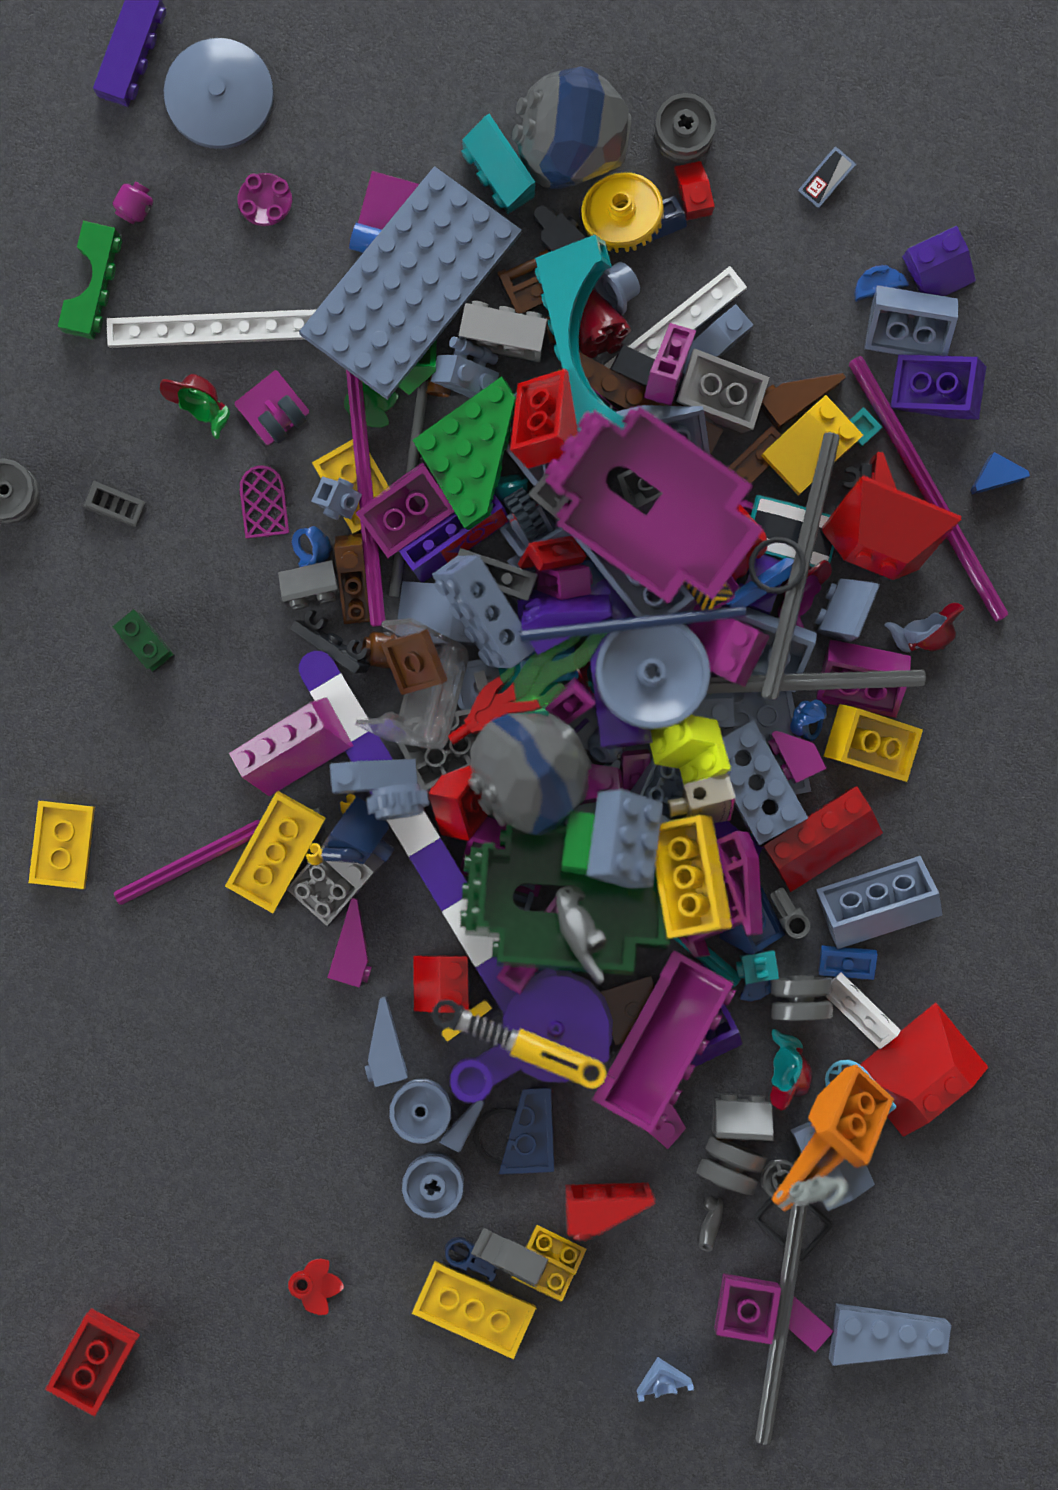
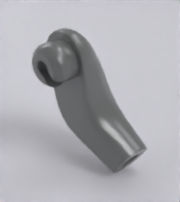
(711, 1223)

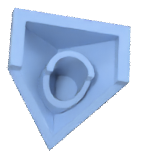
(663, 1379)

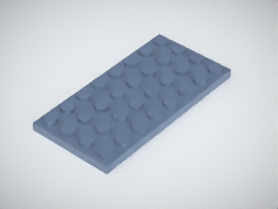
(410, 282)

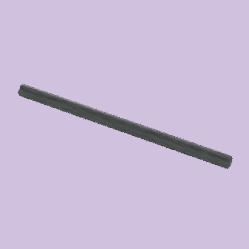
(806, 543)
(824, 681)
(778, 1346)

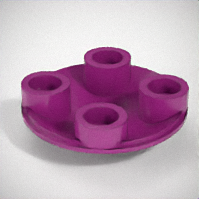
(264, 199)

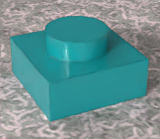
(866, 425)

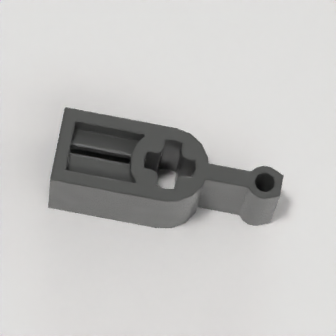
(510, 1257)

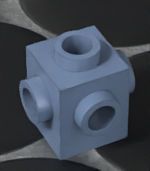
(336, 498)

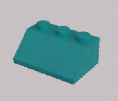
(498, 165)

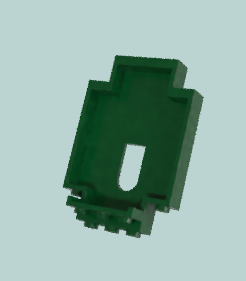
(534, 938)

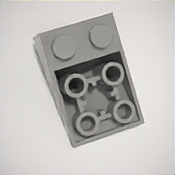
(331, 885)

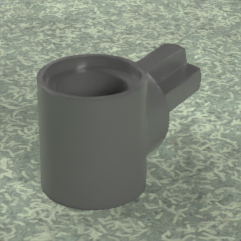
(788, 912)

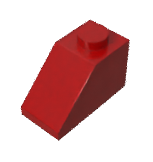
(694, 190)

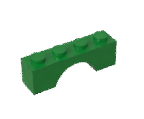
(82, 314)

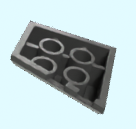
(436, 762)

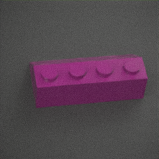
(292, 747)

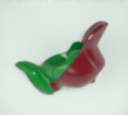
(199, 398)

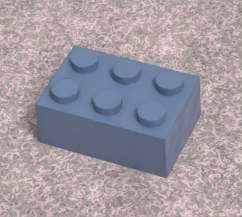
(625, 839)

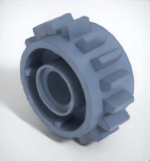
(397, 801)

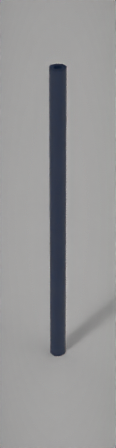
(632, 623)

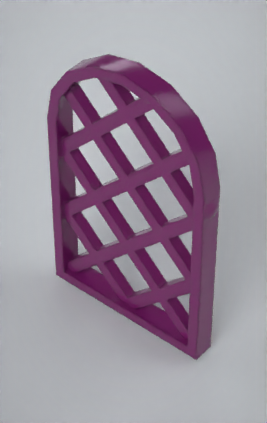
(262, 495)

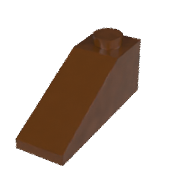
(792, 398)

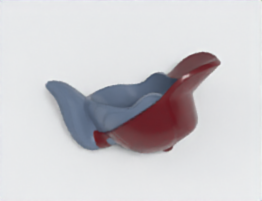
(929, 633)

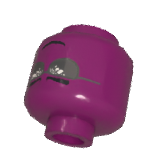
(132, 202)

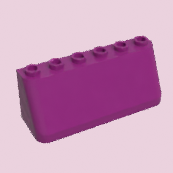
(664, 1042)

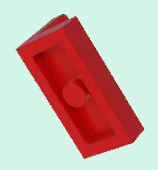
(552, 554)

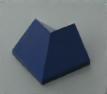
(753, 943)

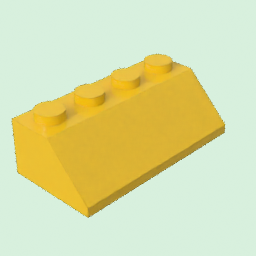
(691, 878)

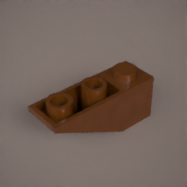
(352, 578)

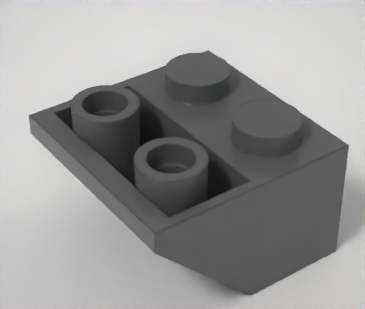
(309, 584)

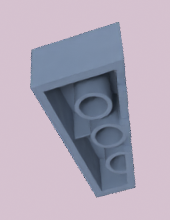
(878, 1334)

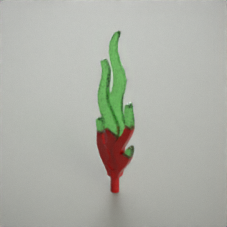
(526, 689)

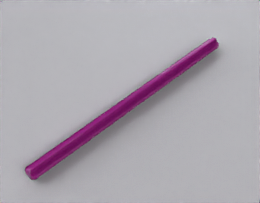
(926, 485)
(364, 487)

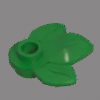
(374, 407)

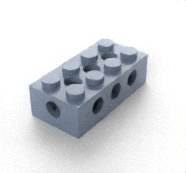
(482, 611)
(774, 786)

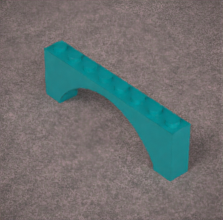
(567, 282)

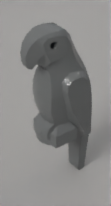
(579, 928)

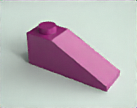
(669, 364)
(351, 952)

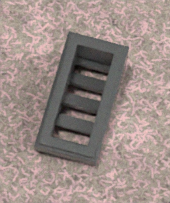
(96, 486)

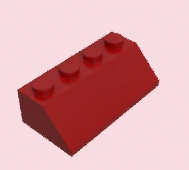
(822, 838)

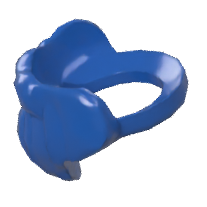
(320, 544)
(805, 714)

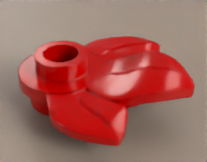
(320, 1286)

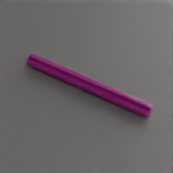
(185, 863)

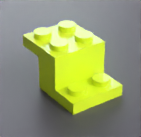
(692, 747)

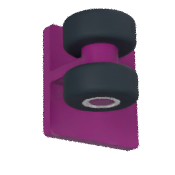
(272, 408)

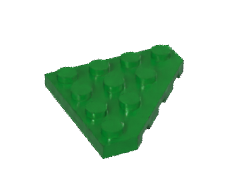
(468, 451)

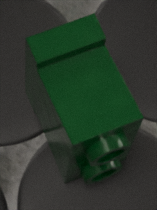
(143, 640)

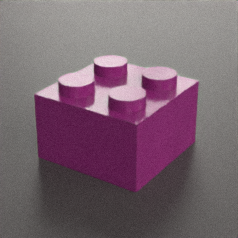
(747, 1308)

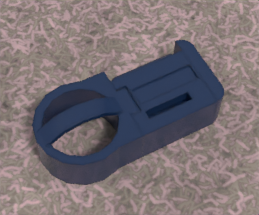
(471, 1261)

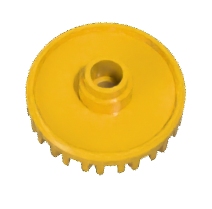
(623, 210)

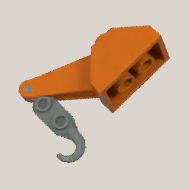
(847, 1127)

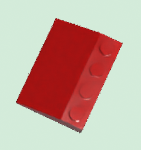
(603, 1205)

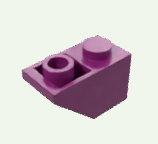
(798, 756)

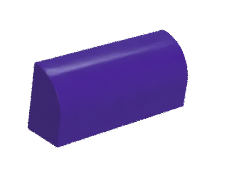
(613, 730)

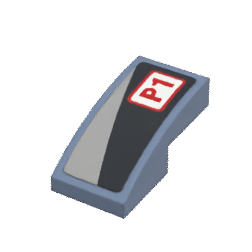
(827, 177)

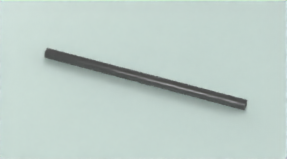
(413, 458)

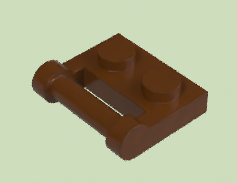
(527, 294)

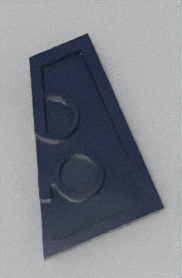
(531, 1135)

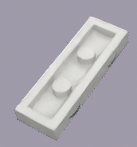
(862, 1011)

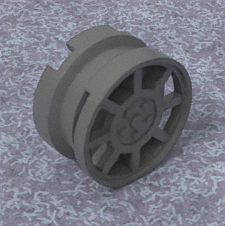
(774, 1175)

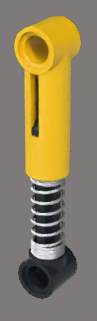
(522, 1044)

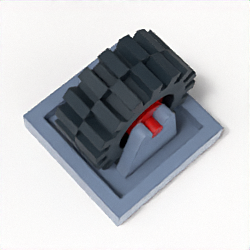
(528, 522)

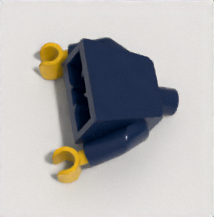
(353, 837)

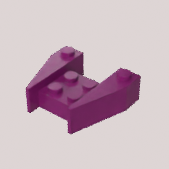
(742, 889)

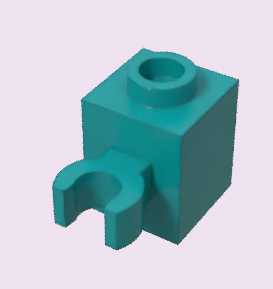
(757, 967)

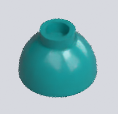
(510, 484)

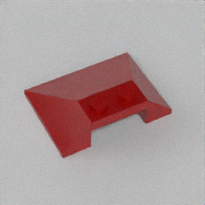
(887, 529)
(925, 1069)

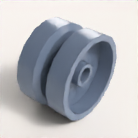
(405, 1117)
(433, 1201)

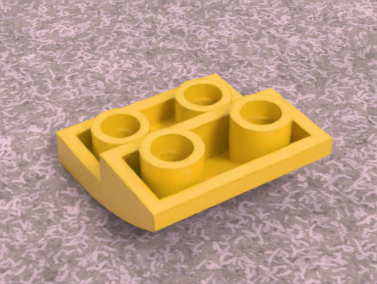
(562, 1258)

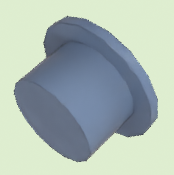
(618, 286)

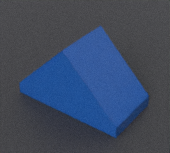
(998, 473)

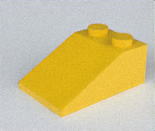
(798, 449)
(873, 742)

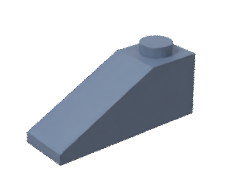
(722, 334)
(371, 775)
(385, 1052)

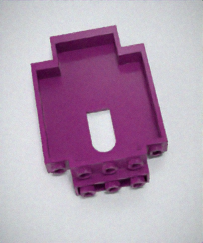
(690, 529)

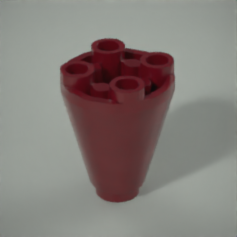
(601, 327)

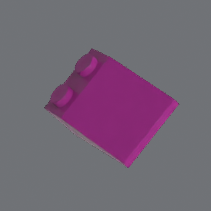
(405, 510)
(730, 647)

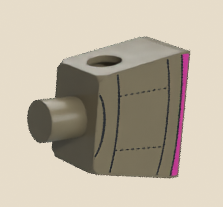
(705, 797)

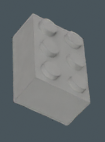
(504, 330)

